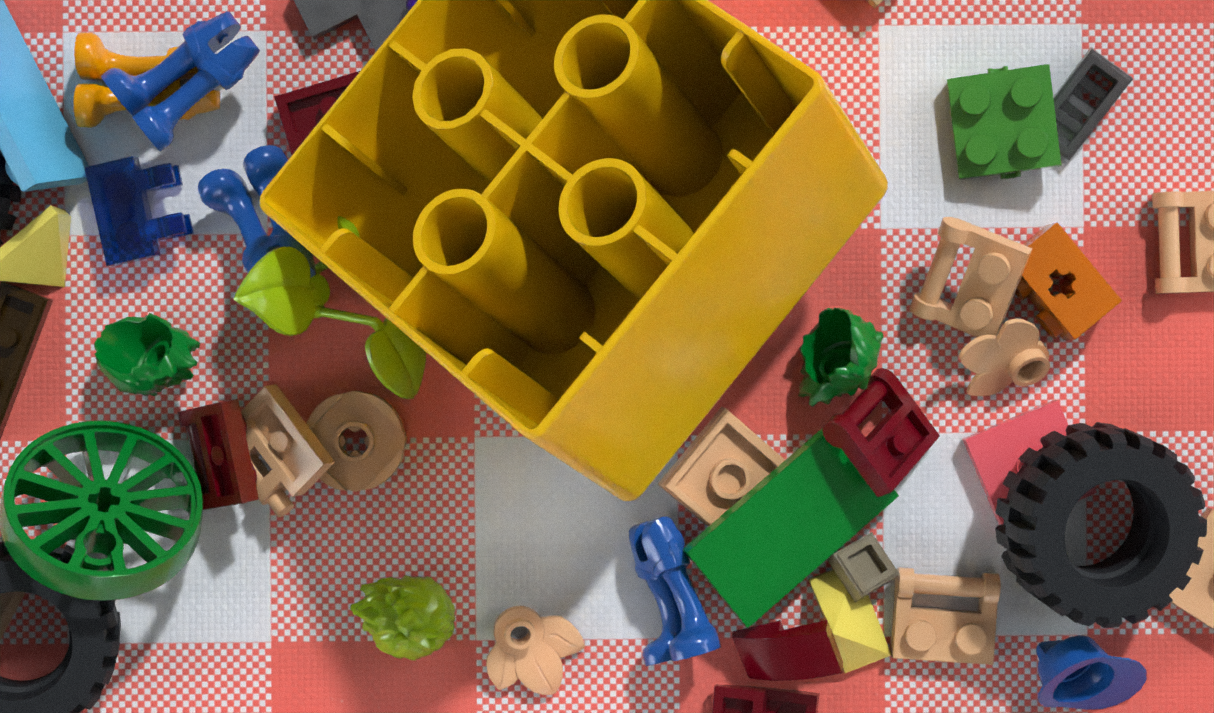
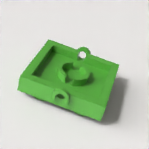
(1004, 122)

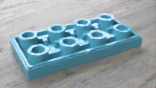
(32, 128)

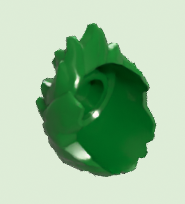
(145, 354)
(838, 356)

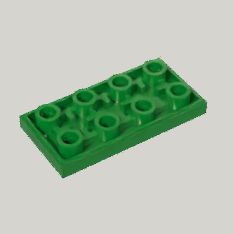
(785, 528)

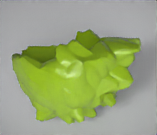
(406, 615)

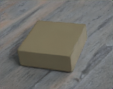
(863, 567)

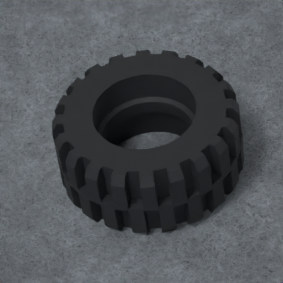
(1152, 556)
(90, 655)

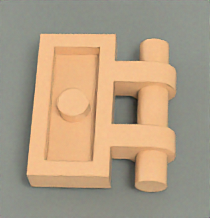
(286, 446)

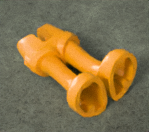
(95, 101)

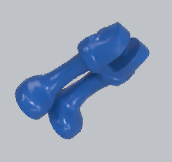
(197, 51)
(228, 193)
(663, 565)

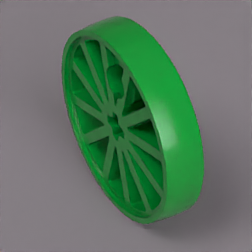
(101, 511)

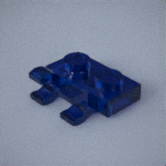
(124, 212)

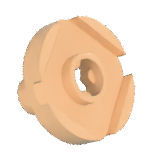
(384, 439)

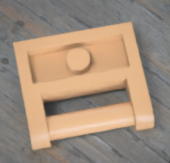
(1201, 241)
(987, 283)
(944, 633)

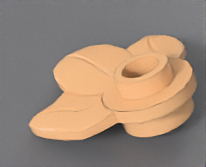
(1005, 358)
(534, 657)

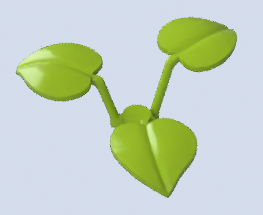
(288, 300)

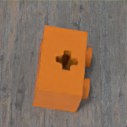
(1084, 290)

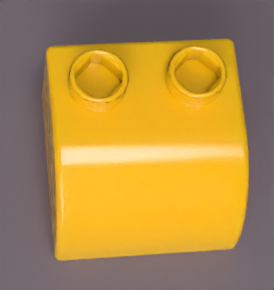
(582, 209)

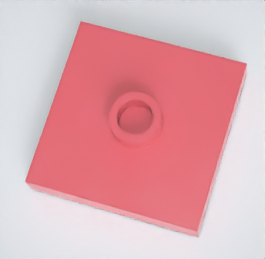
(998, 447)

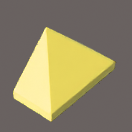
(38, 251)
(851, 622)

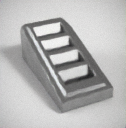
(1106, 68)

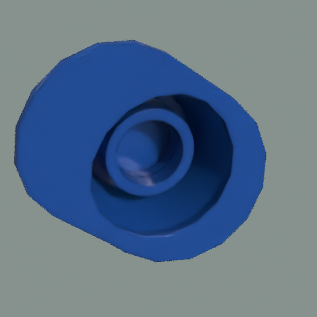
(1084, 676)

